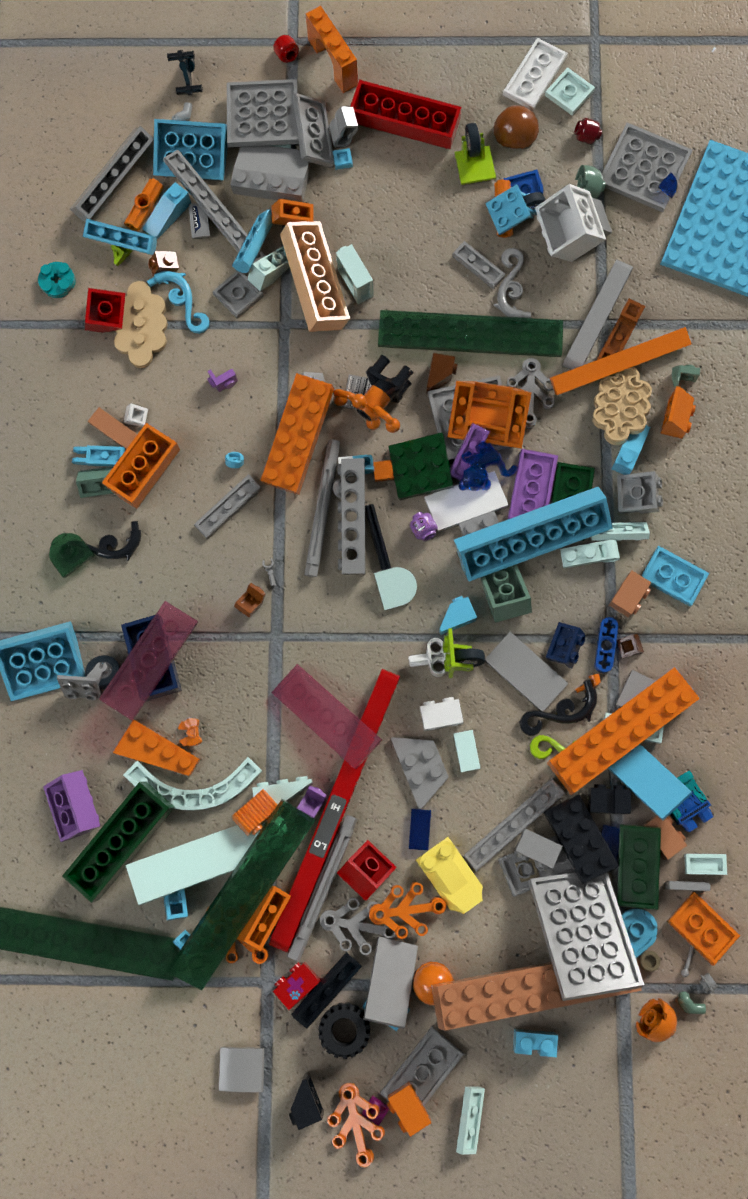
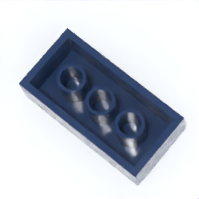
(169, 682)

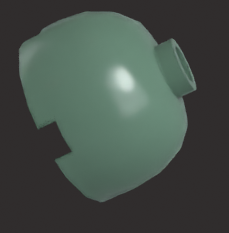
(591, 180)

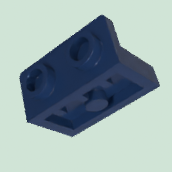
(566, 644)

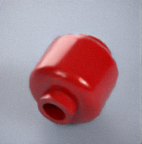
(286, 48)

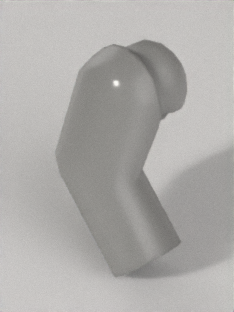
(185, 114)

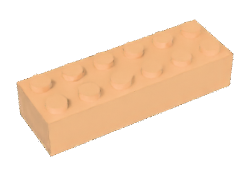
(314, 276)

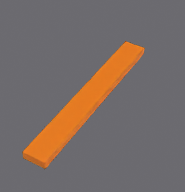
(620, 361)

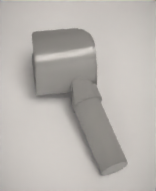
(269, 569)

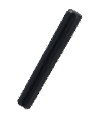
(377, 537)

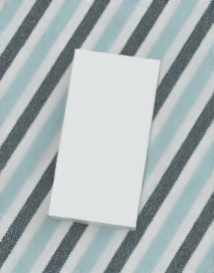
(535, 74)
(455, 506)

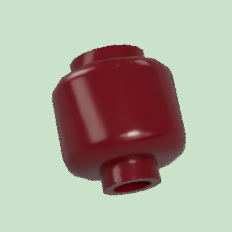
(587, 131)

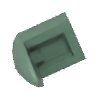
(686, 373)

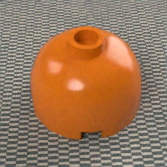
(657, 1021)

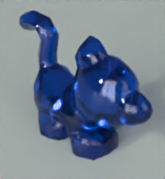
(476, 475)

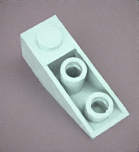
(268, 269)
(283, 789)

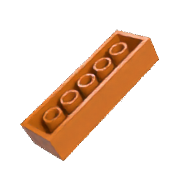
(297, 434)

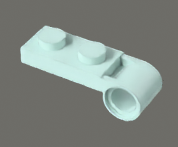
(590, 553)

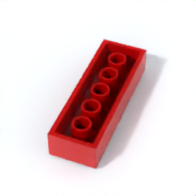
(406, 114)

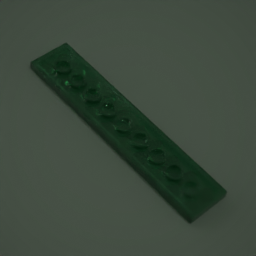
(470, 333)
(241, 895)
(86, 943)

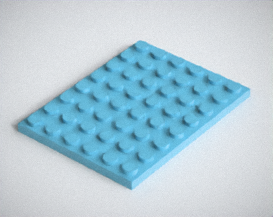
(713, 223)

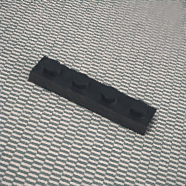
(326, 990)

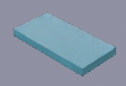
(650, 781)

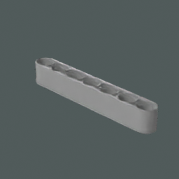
(598, 315)

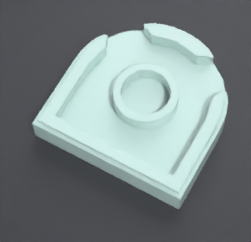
(395, 586)

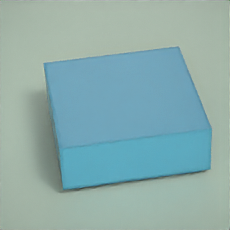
(342, 158)

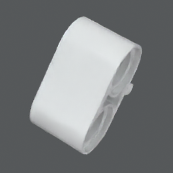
(430, 658)

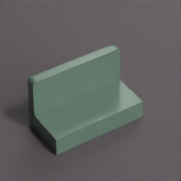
(90, 482)

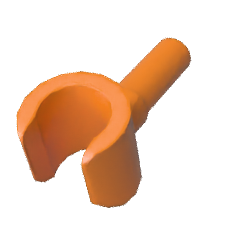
(595, 680)

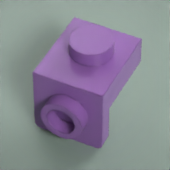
(223, 381)
(312, 801)

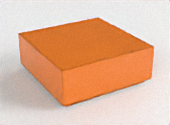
(383, 471)

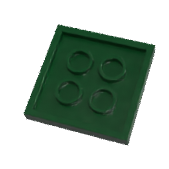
(421, 466)

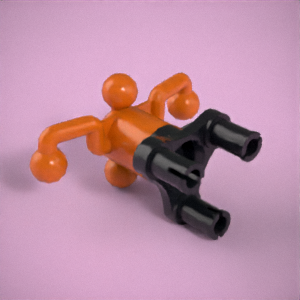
(381, 392)

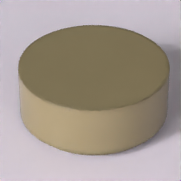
(649, 961)

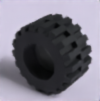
(339, 1048)

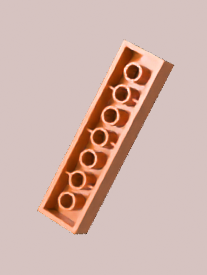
(622, 731)

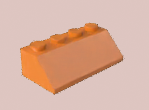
(141, 465)

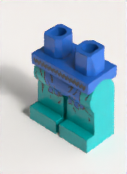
(694, 805)

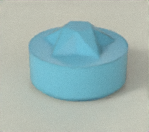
(234, 460)

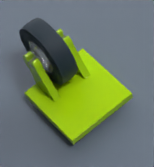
(475, 158)
(460, 656)

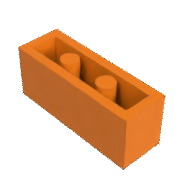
(264, 918)

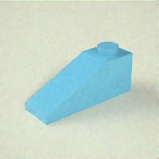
(167, 210)
(629, 452)

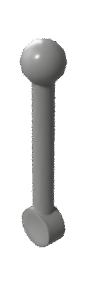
(685, 972)

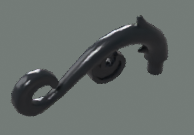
(127, 551)
(586, 712)

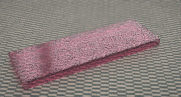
(148, 660)
(326, 716)

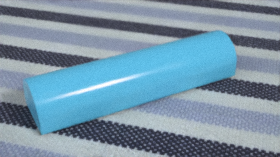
(120, 237)
(253, 242)

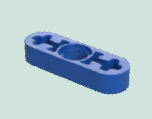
(609, 659)

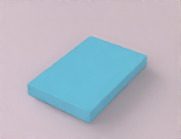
(674, 576)

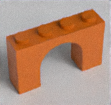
(324, 35)

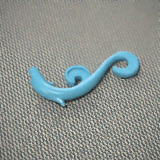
(186, 298)

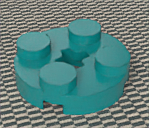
(52, 270)

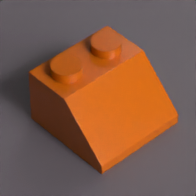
(678, 413)

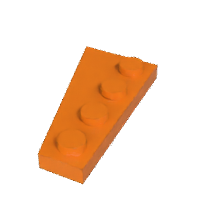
(151, 748)

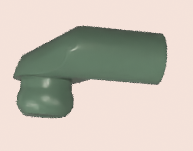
(688, 1005)

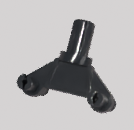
(187, 65)

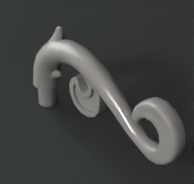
(507, 283)

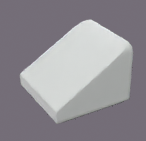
(135, 415)

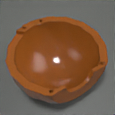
(516, 127)

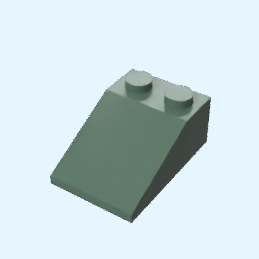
(506, 594)

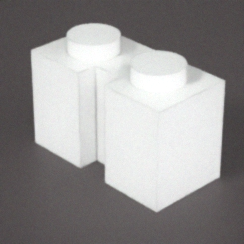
(441, 714)

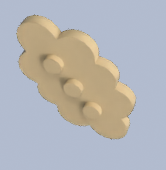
(142, 325)
(622, 405)

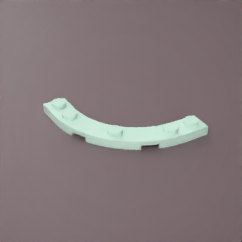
(201, 798)

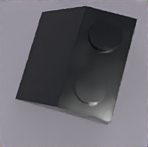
(306, 1105)

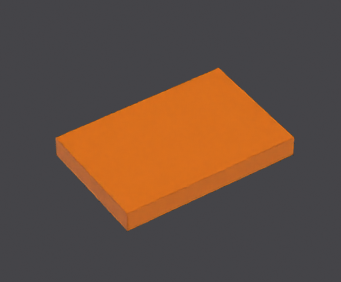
(703, 928)

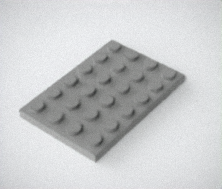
(585, 936)

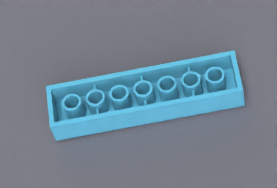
(533, 533)

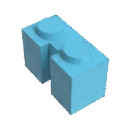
(529, 1040)

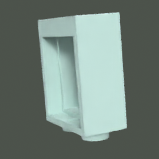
(354, 274)

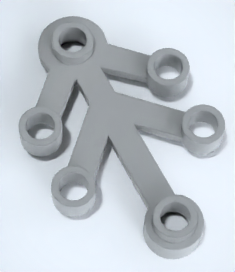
(532, 387)
(353, 925)

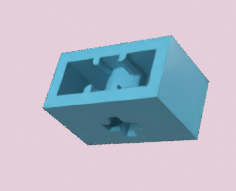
(175, 906)

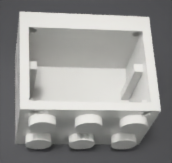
(570, 223)

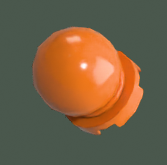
(427, 975)

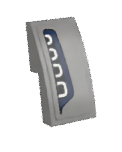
(199, 222)

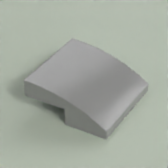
(241, 1069)

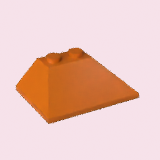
(492, 407)

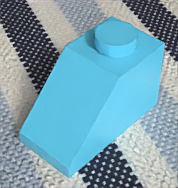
(458, 615)

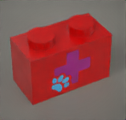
(297, 985)

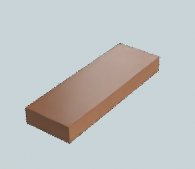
(112, 428)

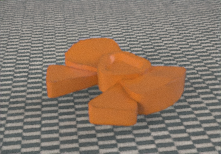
(193, 737)

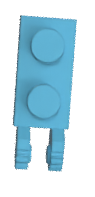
(98, 455)

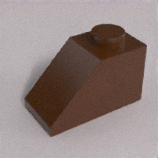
(441, 371)

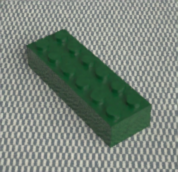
(118, 841)

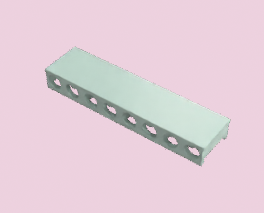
(188, 864)

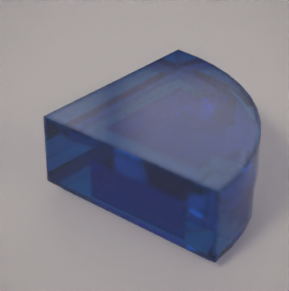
(669, 185)

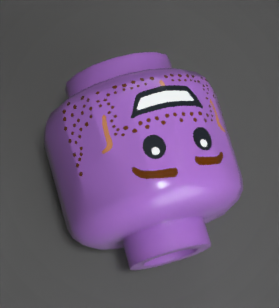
(423, 526)

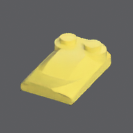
(451, 876)

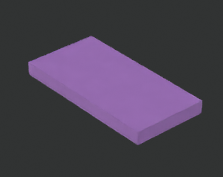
(532, 482)

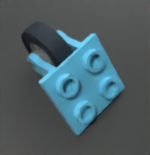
(513, 208)

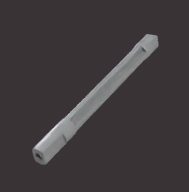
(322, 508)
(322, 888)

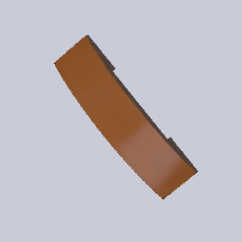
(622, 328)

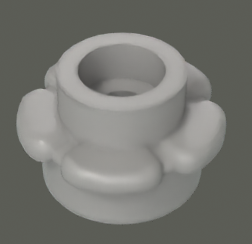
(708, 982)

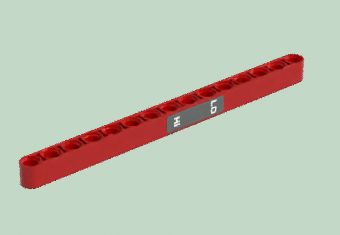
(330, 821)

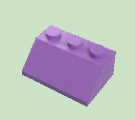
(71, 805)

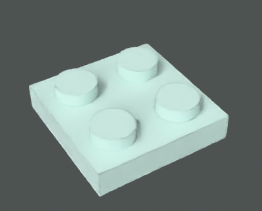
(569, 91)

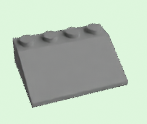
(270, 173)

